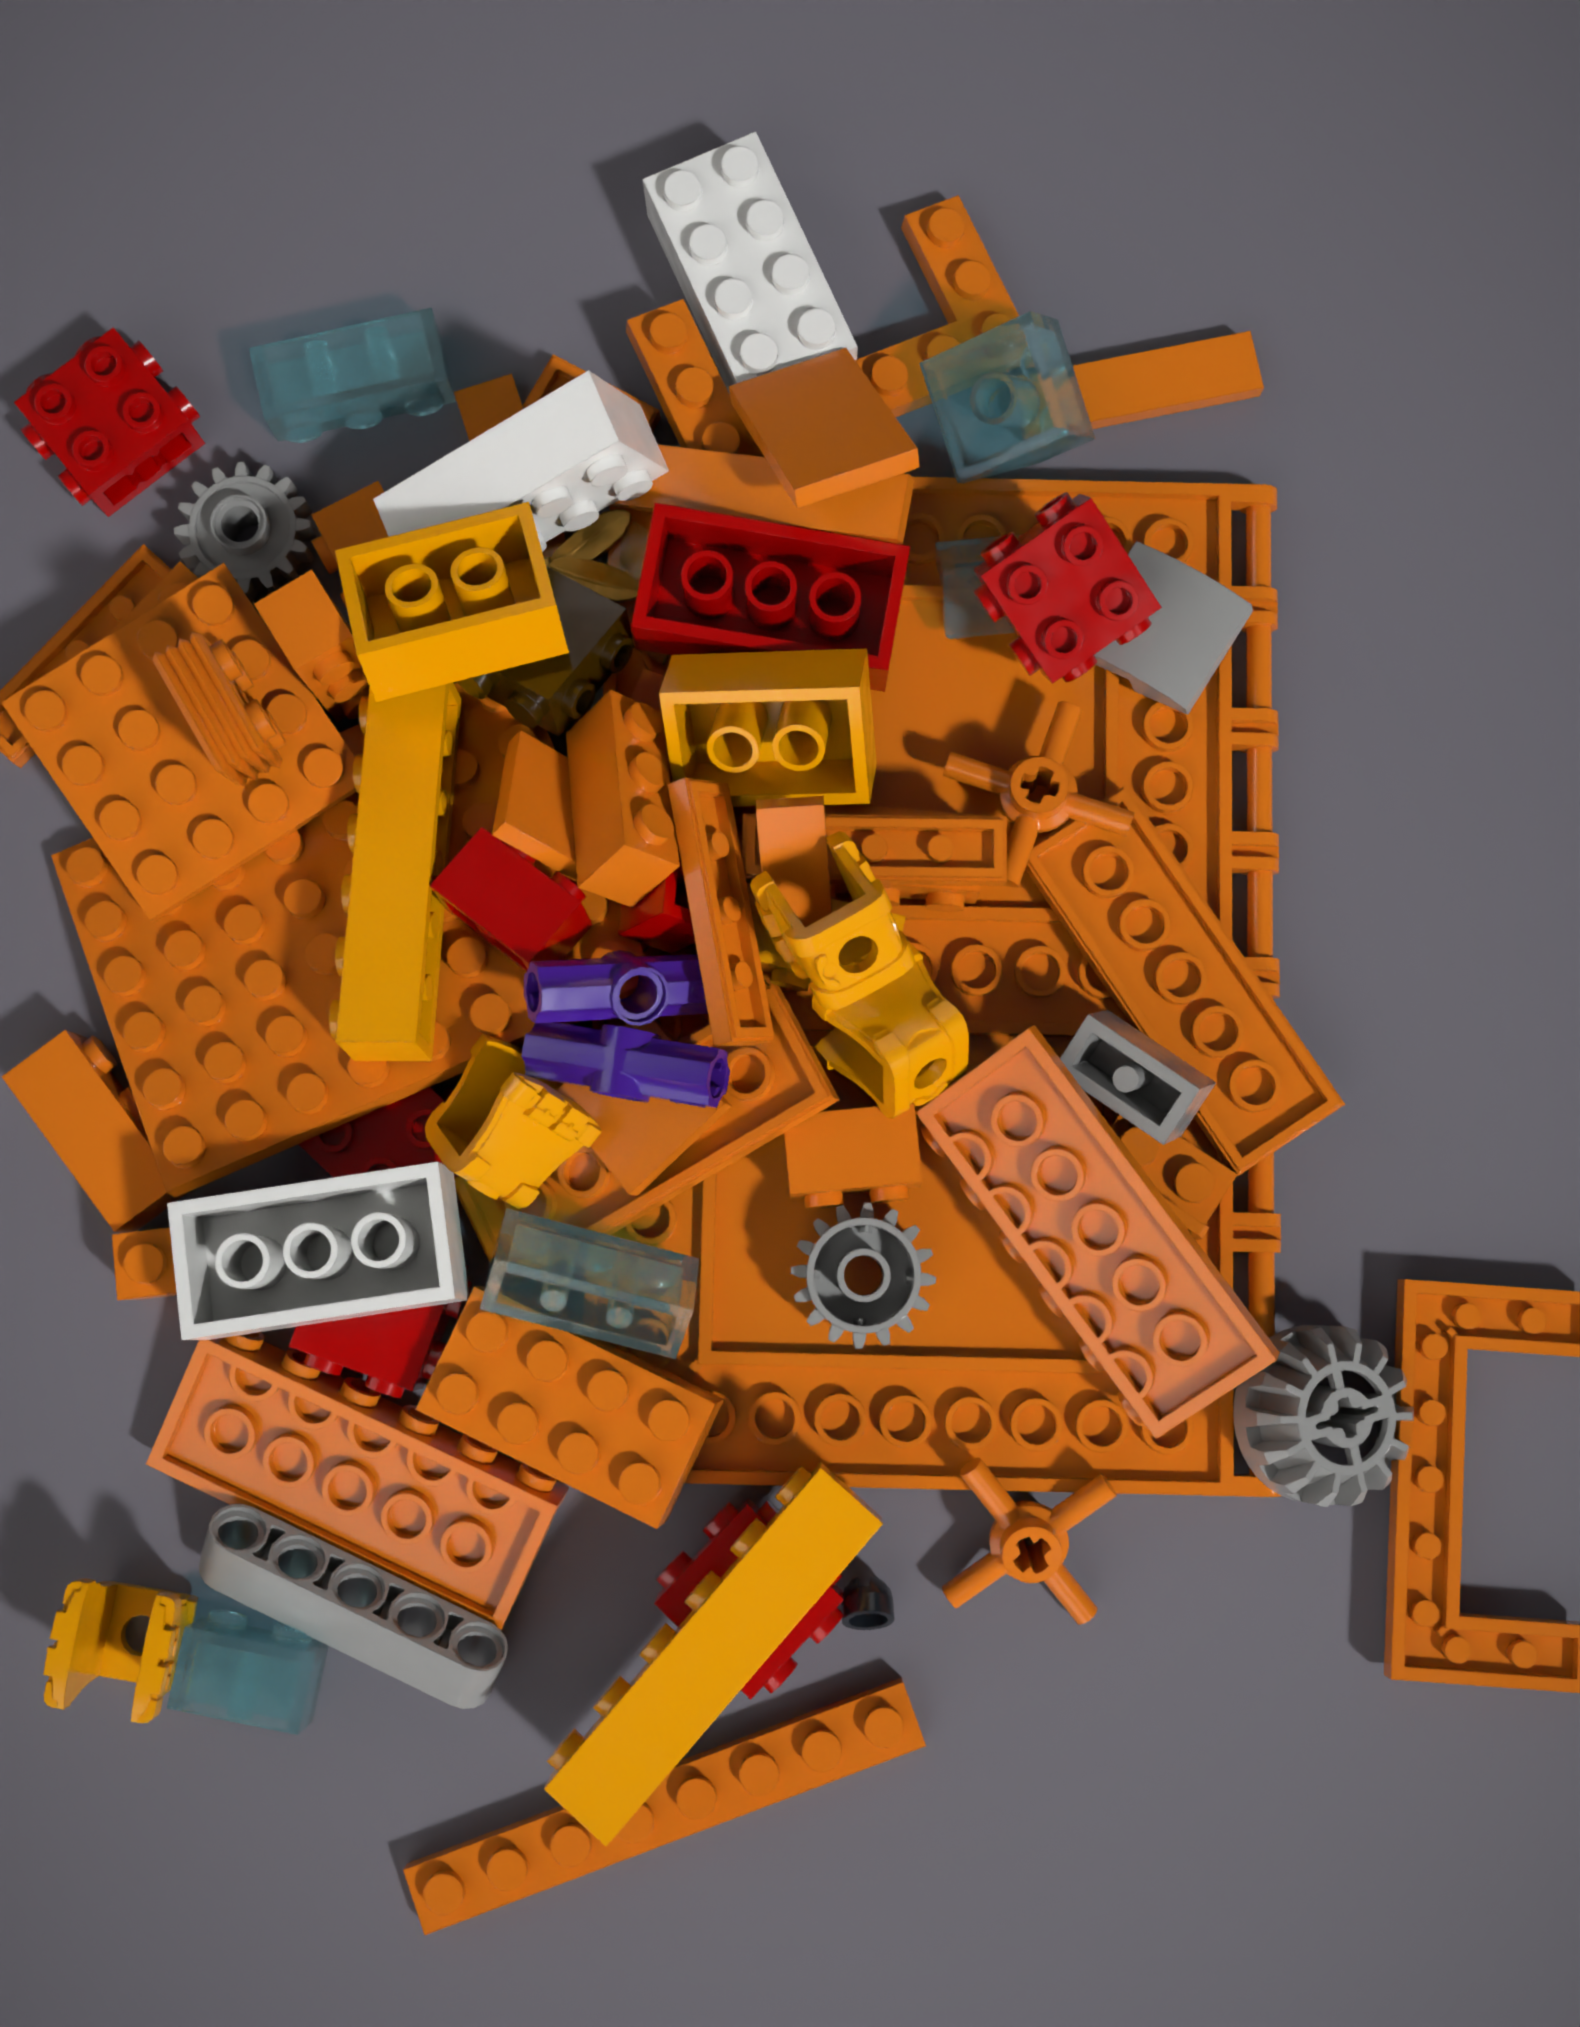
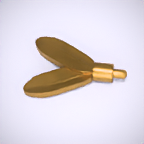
(580, 553)

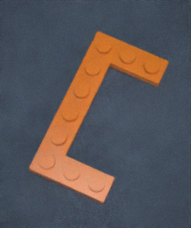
(957, 274)
(1423, 1623)

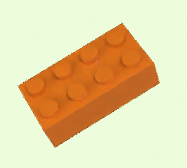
(572, 1409)

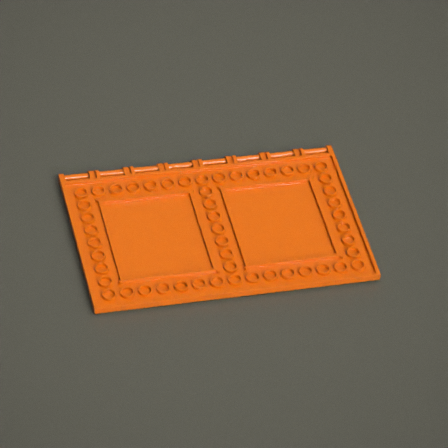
(988, 1358)

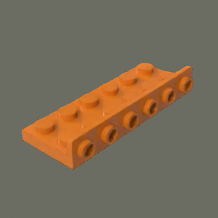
(1095, 1234)
(357, 1472)

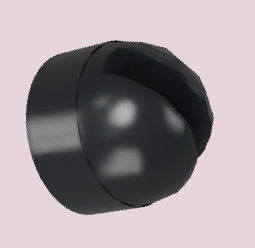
(867, 1606)

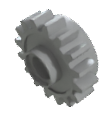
(241, 502)
(898, 1283)

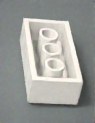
(744, 262)
(559, 454)
(317, 1251)

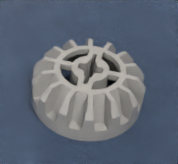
(1283, 1403)

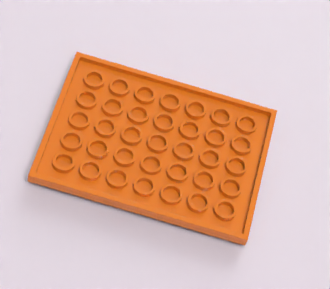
(235, 988)

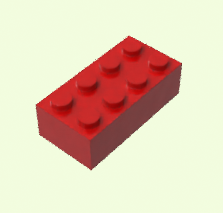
(765, 588)

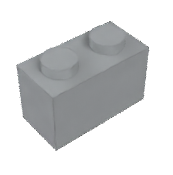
(1136, 1076)

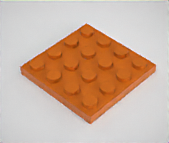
(140, 772)

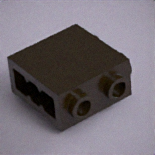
(565, 685)

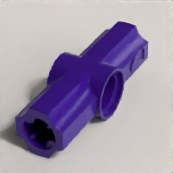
(592, 988)
(626, 1063)

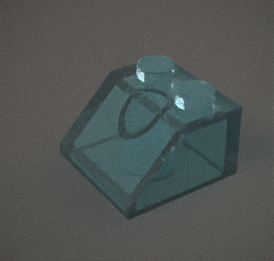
(1007, 398)

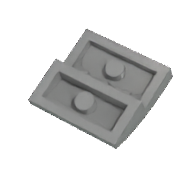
(1186, 635)

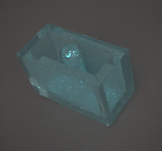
(248, 1673)

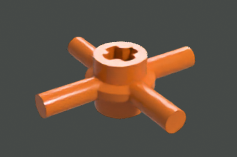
(1024, 776)
(1028, 1519)

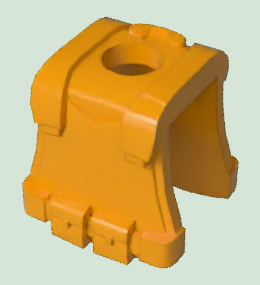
(816, 948)
(897, 1041)
(506, 1126)
(94, 1642)

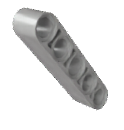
(312, 1590)

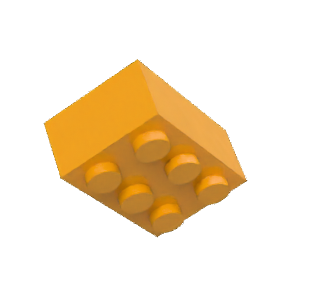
(450, 602)
(772, 723)

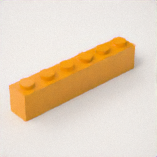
(398, 850)
(712, 1652)

